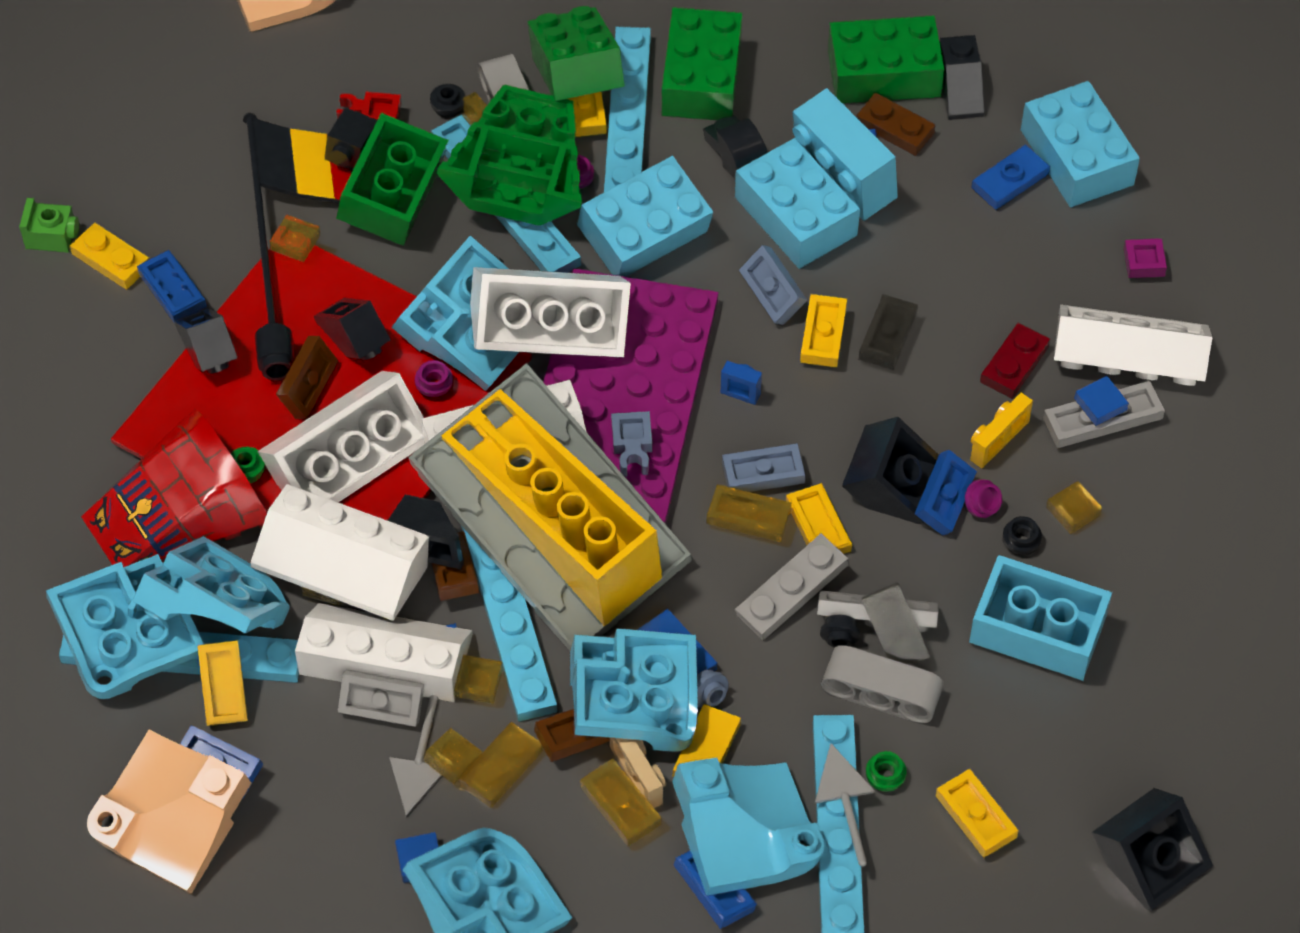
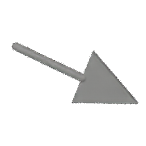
(416, 777)
(842, 782)

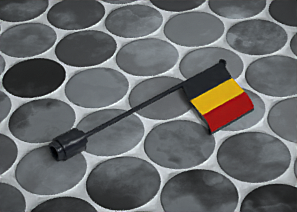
(293, 165)

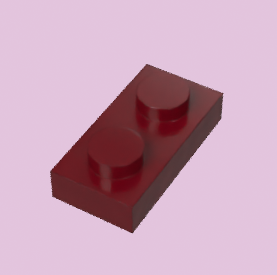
(1015, 360)

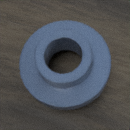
(711, 688)

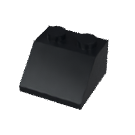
(890, 469)
(1153, 847)

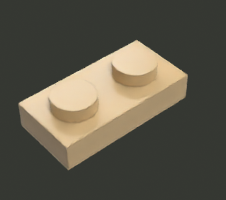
(646, 778)

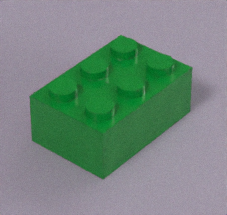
(575, 53)
(886, 58)
(701, 64)
(391, 179)

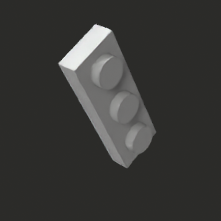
(1071, 425)
(792, 586)
(851, 605)

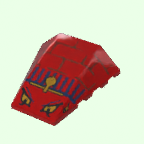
(175, 496)

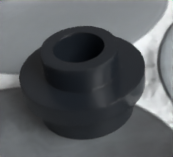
(447, 100)
(1022, 526)
(840, 631)

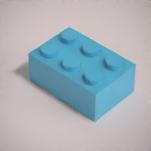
(1080, 143)
(847, 152)
(797, 203)
(644, 218)
(1040, 617)

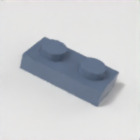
(773, 285)
(764, 468)

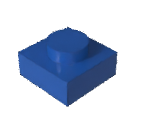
(741, 382)

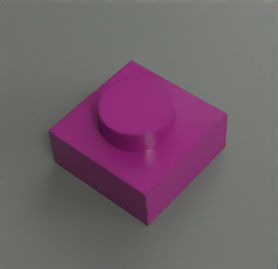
(1145, 258)

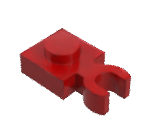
(372, 104)

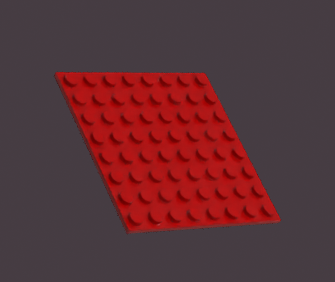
(245, 403)

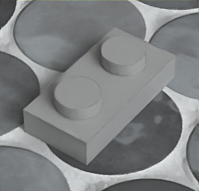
(381, 698)

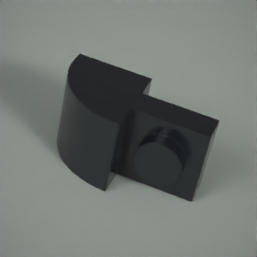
(735, 141)

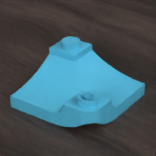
(442, 319)
(212, 584)
(114, 633)
(636, 687)
(745, 824)
(485, 890)

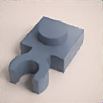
(632, 439)

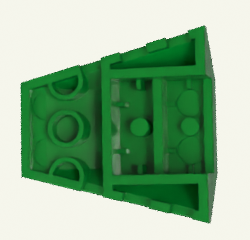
(518, 159)

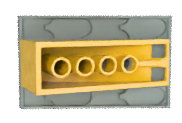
(550, 508)

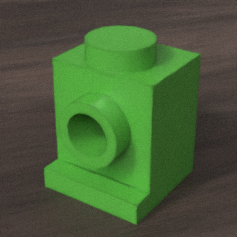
(48, 226)

